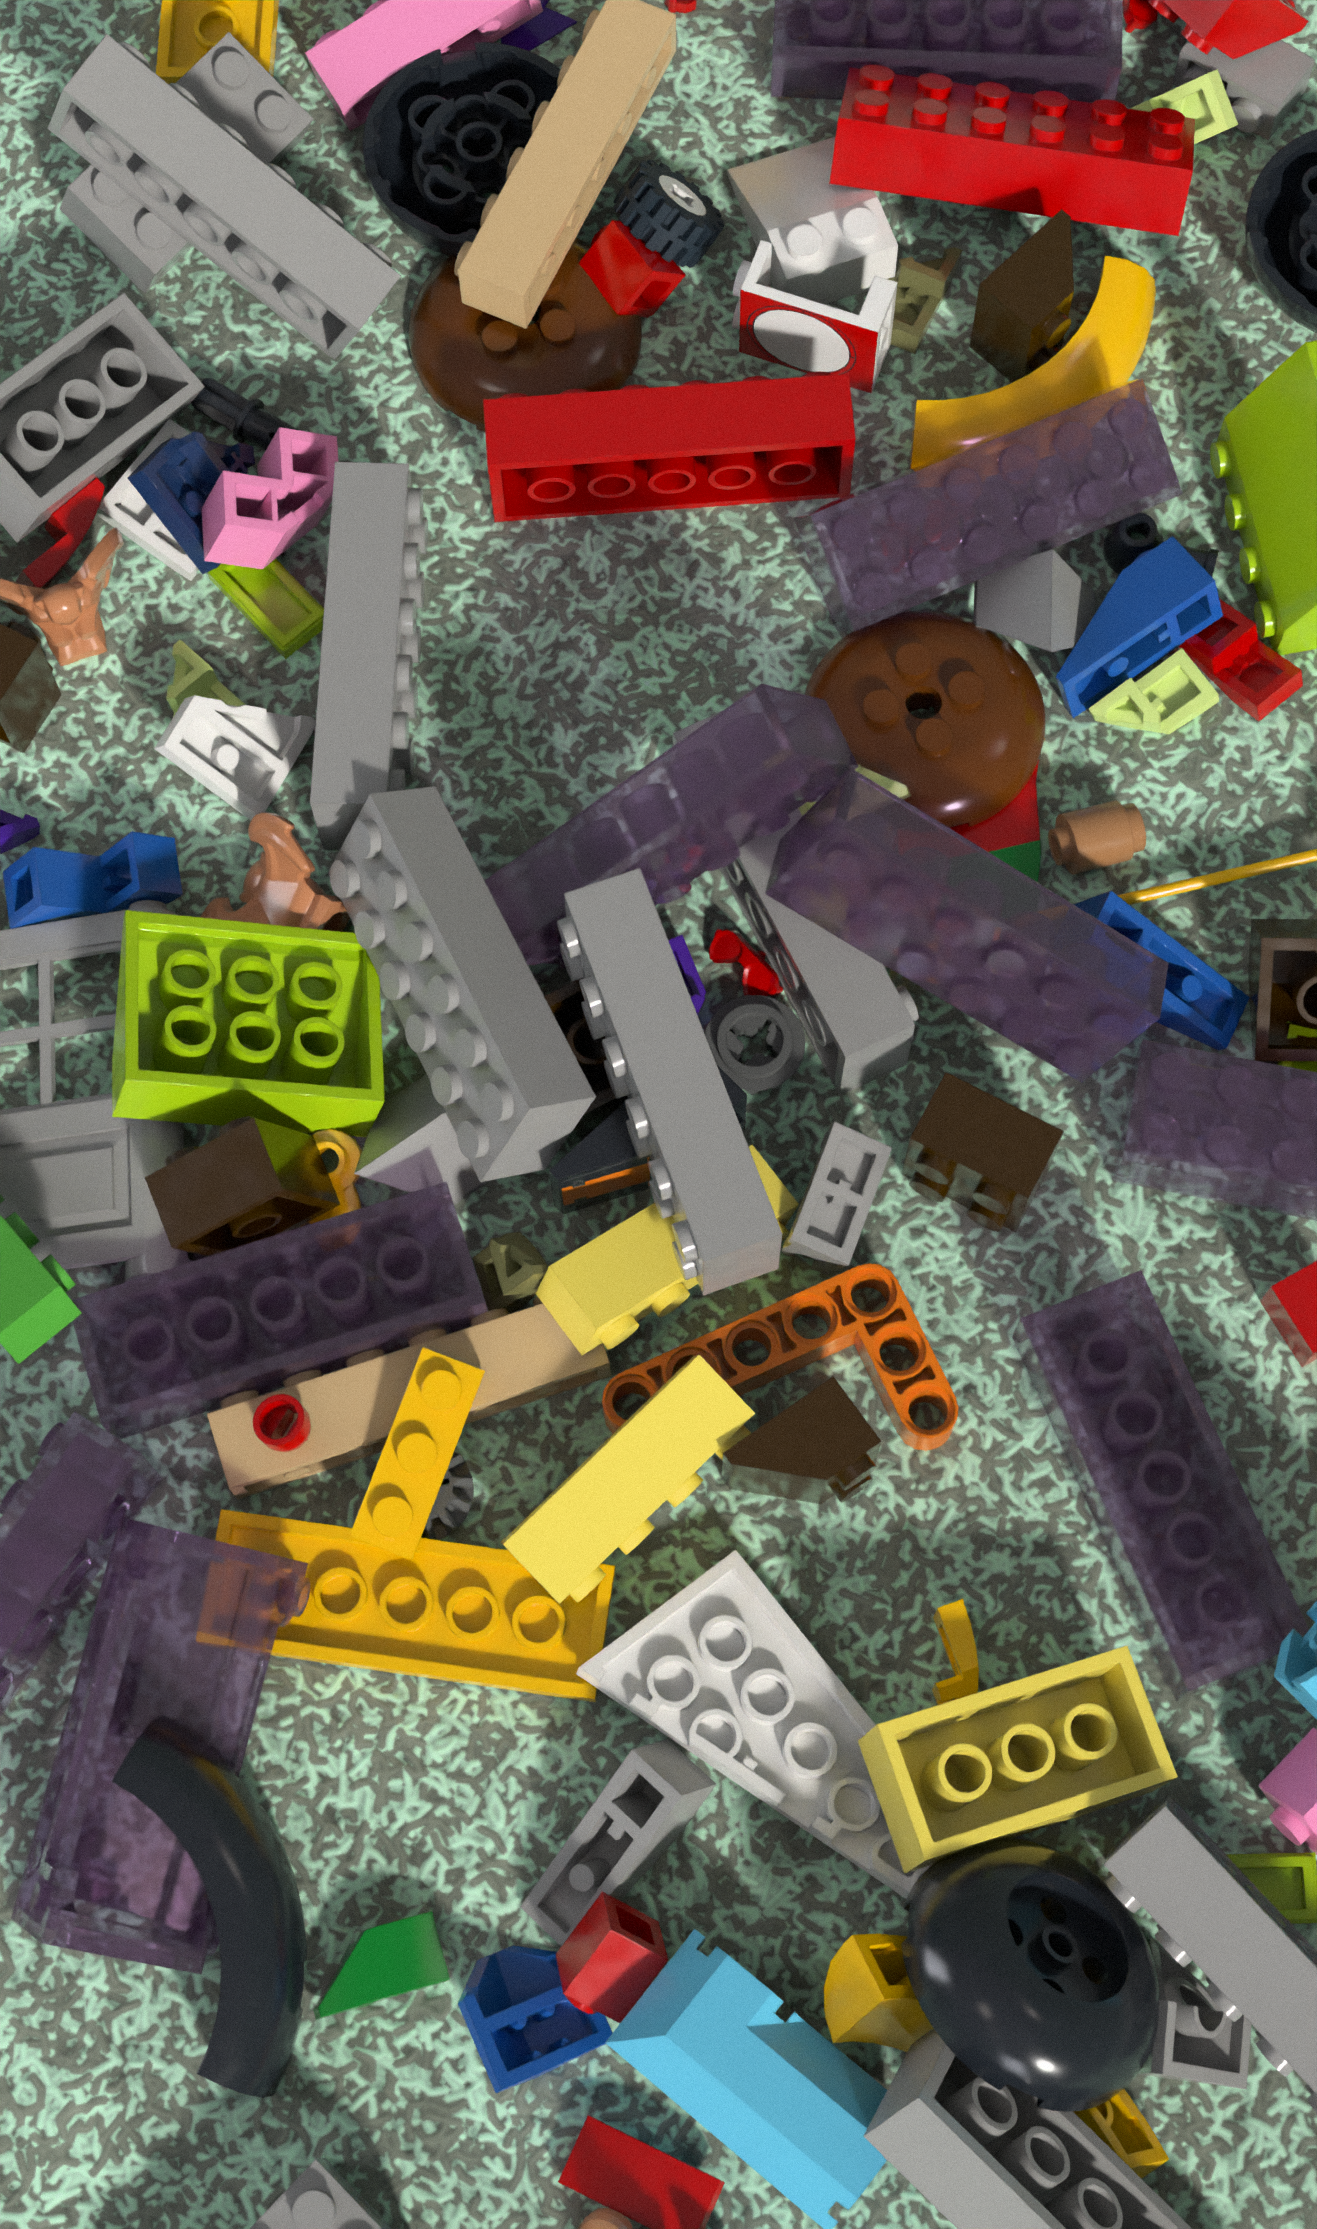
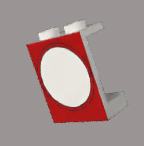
(809, 333)

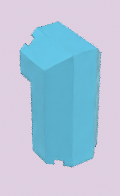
(755, 2081)

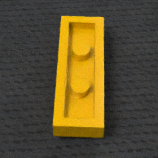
(417, 1453)

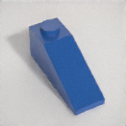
(1142, 619)
(1195, 995)

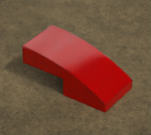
(68, 528)
(1243, 665)
(639, 2179)

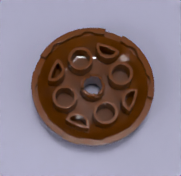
(477, 356)
(984, 699)

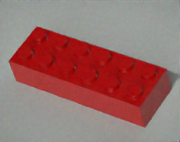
(1014, 150)
(670, 446)

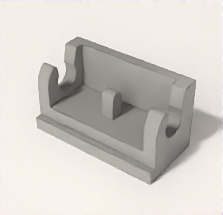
(837, 1198)

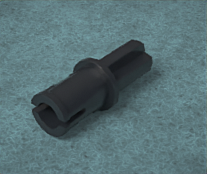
(243, 417)

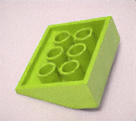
(1271, 481)
(246, 1024)

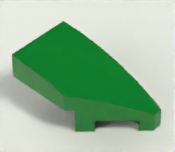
(386, 1964)

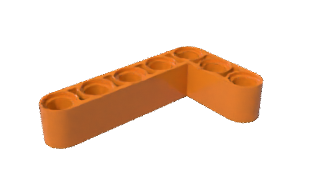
(789, 1352)

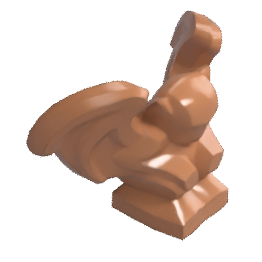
(70, 609)
(280, 884)

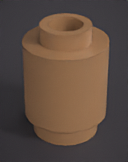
(1097, 836)

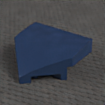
(179, 480)

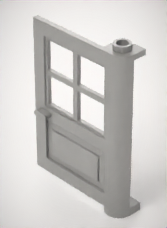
(69, 1162)

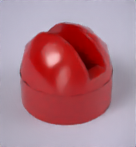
(274, 1418)

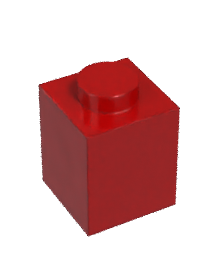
(628, 272)
(1294, 1312)
(610, 1958)

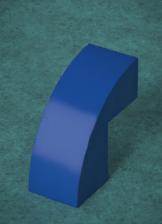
(70, 885)

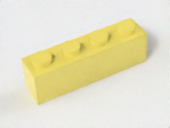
(631, 1273)
(629, 1478)

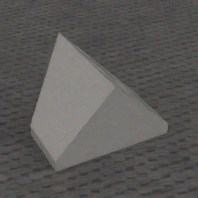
(1035, 602)
(416, 1146)
(1193, 2033)

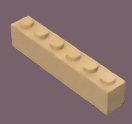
(566, 159)
(354, 1408)

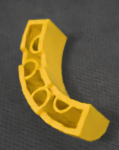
(1093, 359)
(874, 2002)

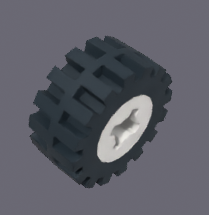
(668, 213)

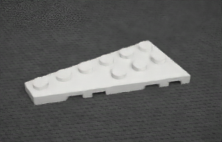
(758, 1704)

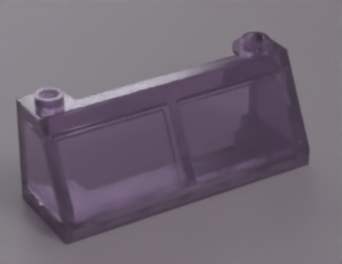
(173, 1634)

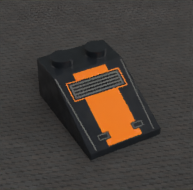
(606, 1163)

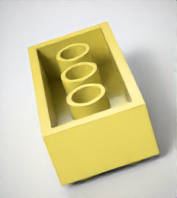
(1016, 1758)

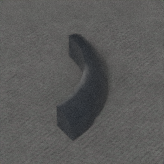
(250, 1897)

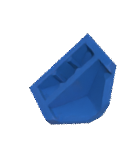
(524, 2018)

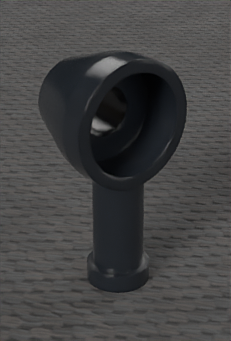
(1121, 550)

